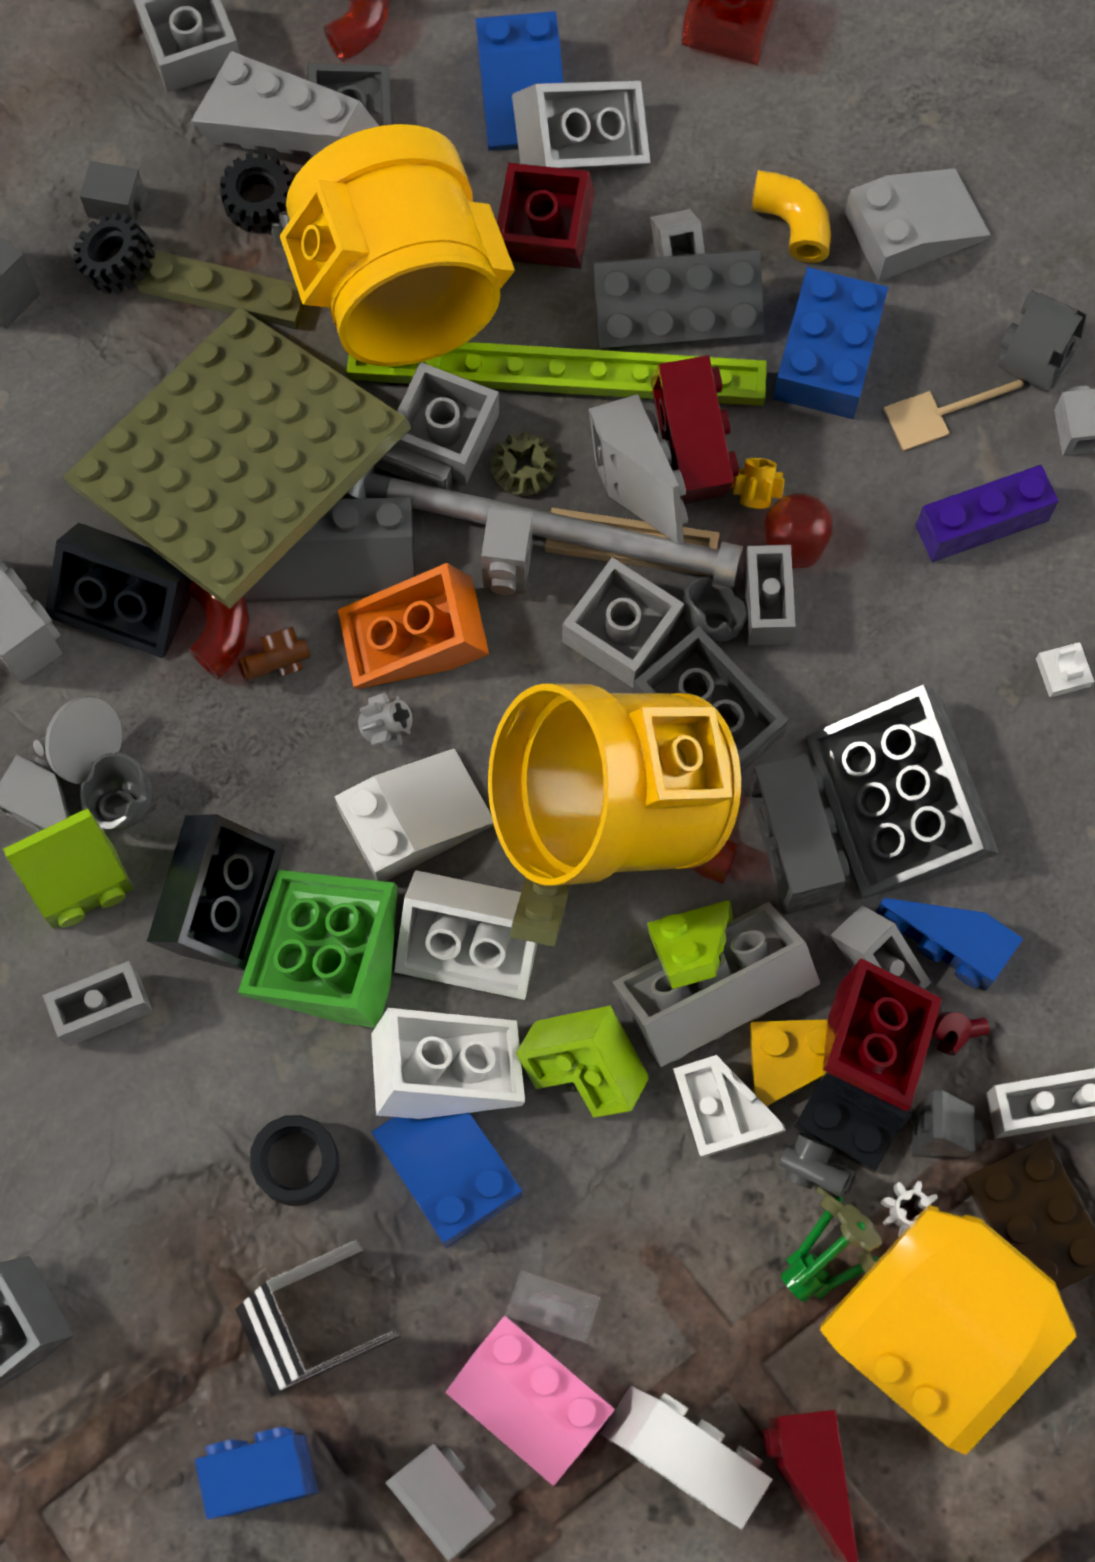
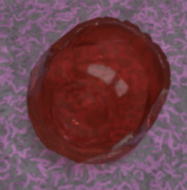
(803, 524)

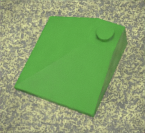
(325, 947)

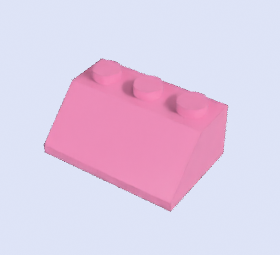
(529, 1400)

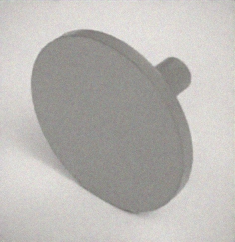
(79, 736)

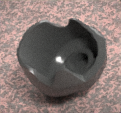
(117, 792)

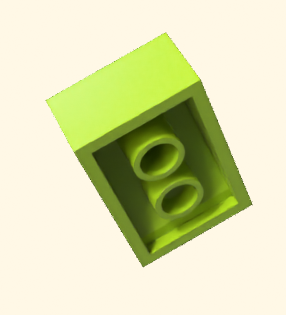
(70, 869)

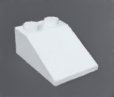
(413, 813)
(444, 1064)

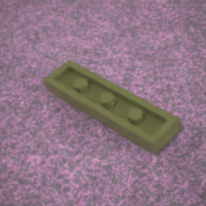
(222, 289)

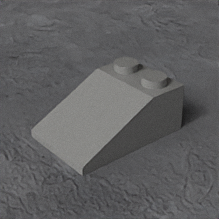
(582, 125)
(913, 220)

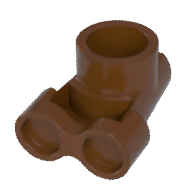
(281, 653)

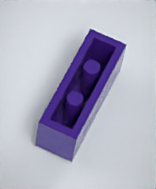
(986, 513)

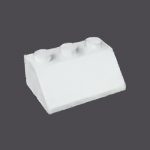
(462, 936)

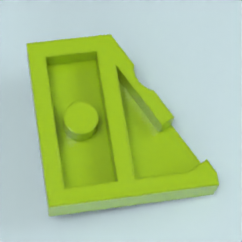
(691, 942)

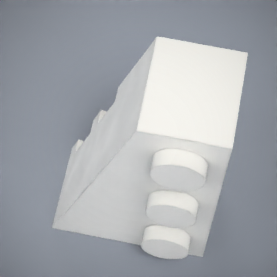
(688, 1454)

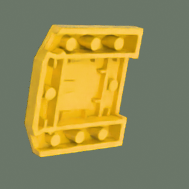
(952, 1325)

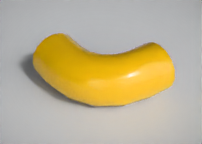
(800, 209)

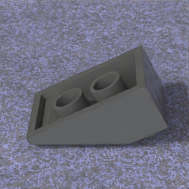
(28, 1319)

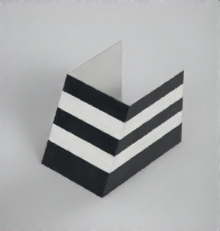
(270, 1336)

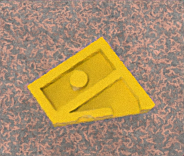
(786, 1056)

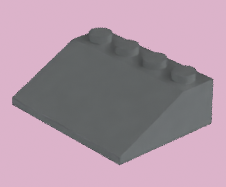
(902, 792)

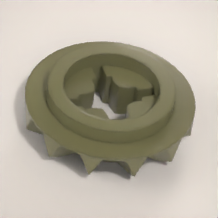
(528, 480)

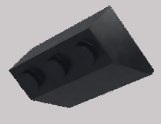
(116, 590)
(215, 891)

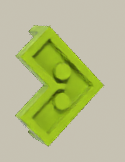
(590, 1052)

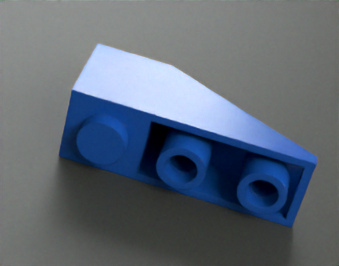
(960, 937)

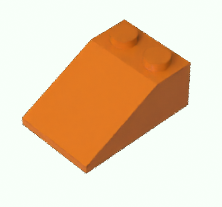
(414, 628)

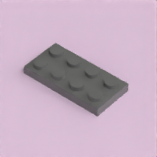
(678, 298)

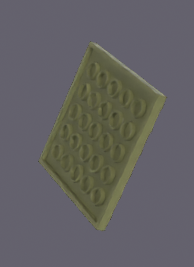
(236, 455)

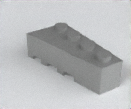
(275, 109)

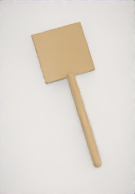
(921, 421)

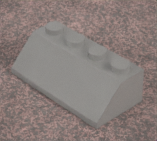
(757, 972)

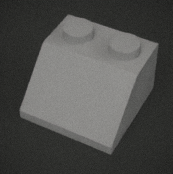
(442, 1499)

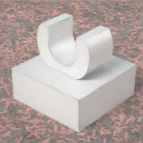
(1064, 670)

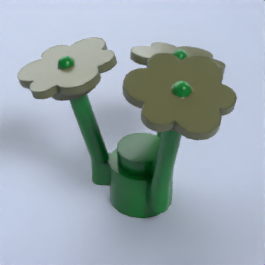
(808, 1274)

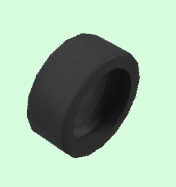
(269, 1136)

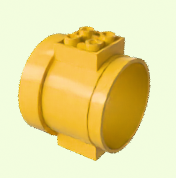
(394, 245)
(611, 782)

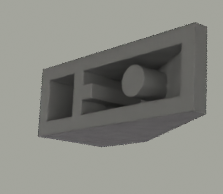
(945, 1127)

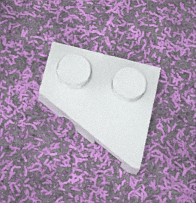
(722, 1107)

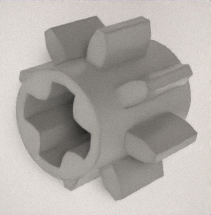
(385, 721)

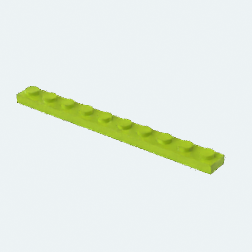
(569, 371)

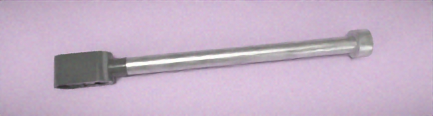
(720, 563)

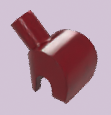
(955, 1029)

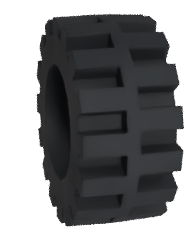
(251, 172)

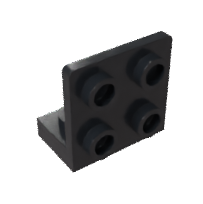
(851, 1121)

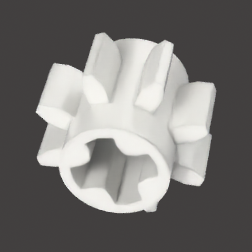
(897, 1214)

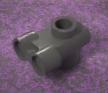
(810, 1164)

